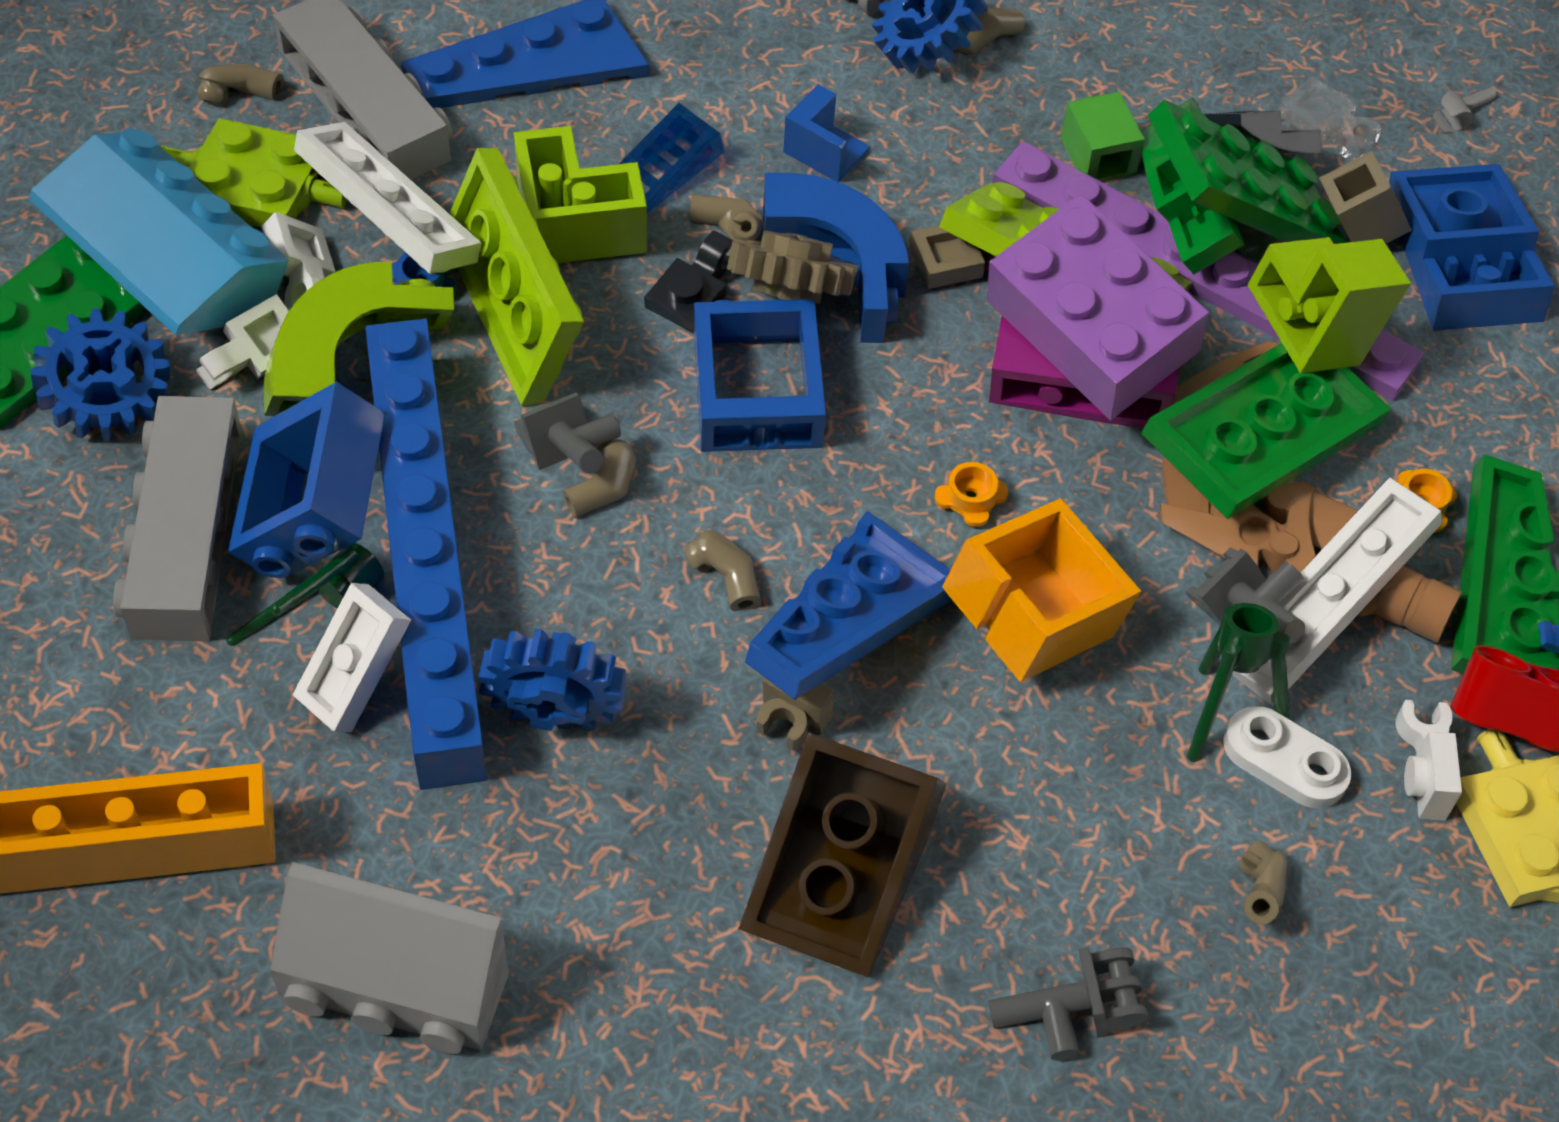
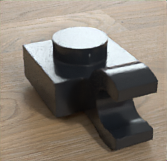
(685, 284)

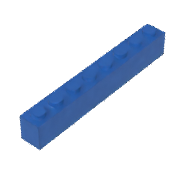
(425, 558)

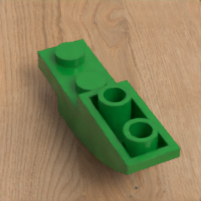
(1198, 232)

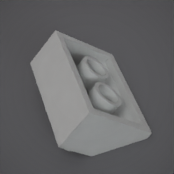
(388, 959)

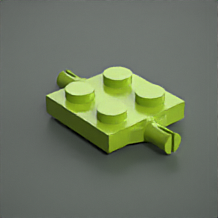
(256, 172)

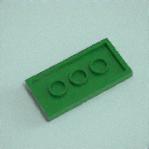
(1244, 177)
(41, 297)
(1262, 427)

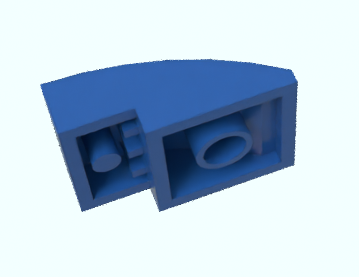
(1471, 247)

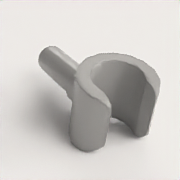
(1459, 109)

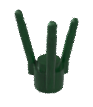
(332, 581)
(1246, 643)

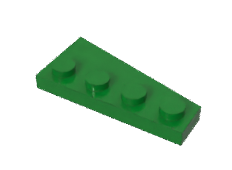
(1506, 566)

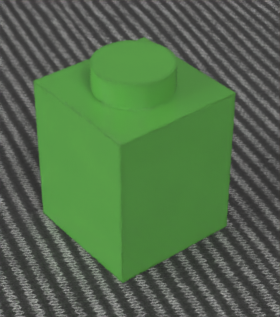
(1102, 137)

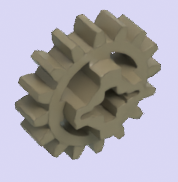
(792, 266)

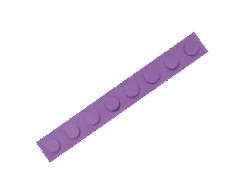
(1223, 283)

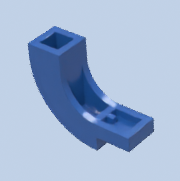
(858, 233)

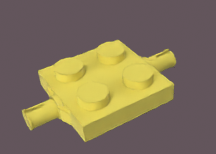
(1515, 820)

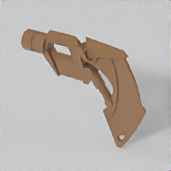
(1290, 526)

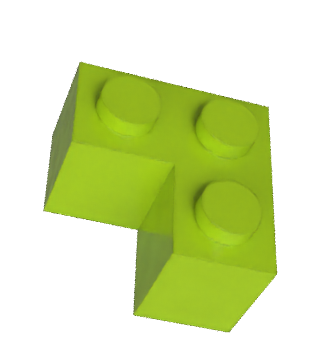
(576, 209)
(1328, 298)

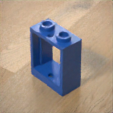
(786, 420)
(335, 441)

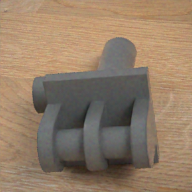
(562, 432)
(1242, 582)
(1058, 1002)

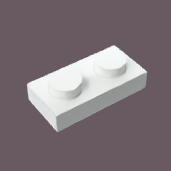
(351, 657)

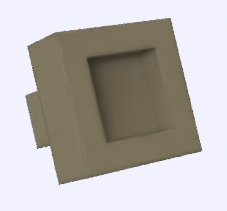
(808, 711)

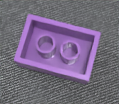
(1096, 306)

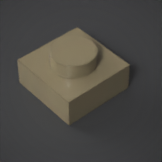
(945, 257)

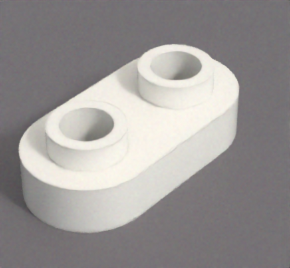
(1286, 757)

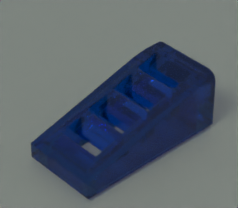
(677, 124)

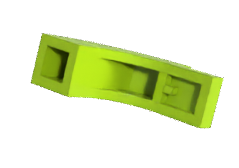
(332, 313)

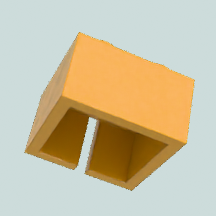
(1040, 589)

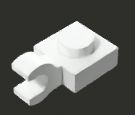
(304, 248)
(250, 343)
(1435, 769)

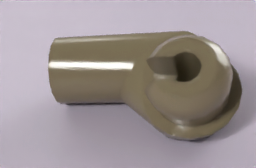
(996, 23)
(241, 77)
(732, 215)
(607, 484)
(733, 563)
(1268, 890)

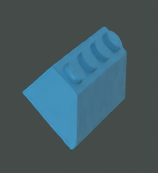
(160, 232)

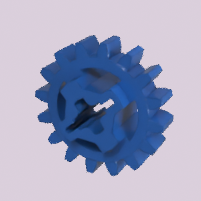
(925, 30)
(92, 393)
(552, 680)

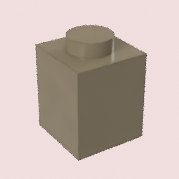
(1365, 200)

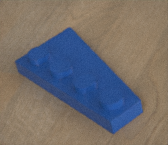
(546, 51)
(849, 608)

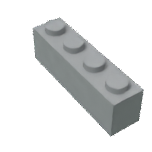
(363, 84)
(180, 519)

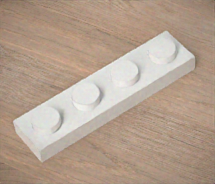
(387, 197)
(1350, 575)

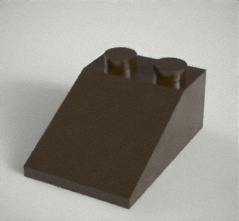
(842, 854)

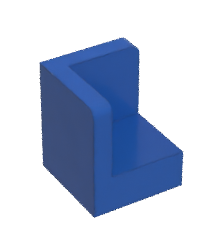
(815, 139)

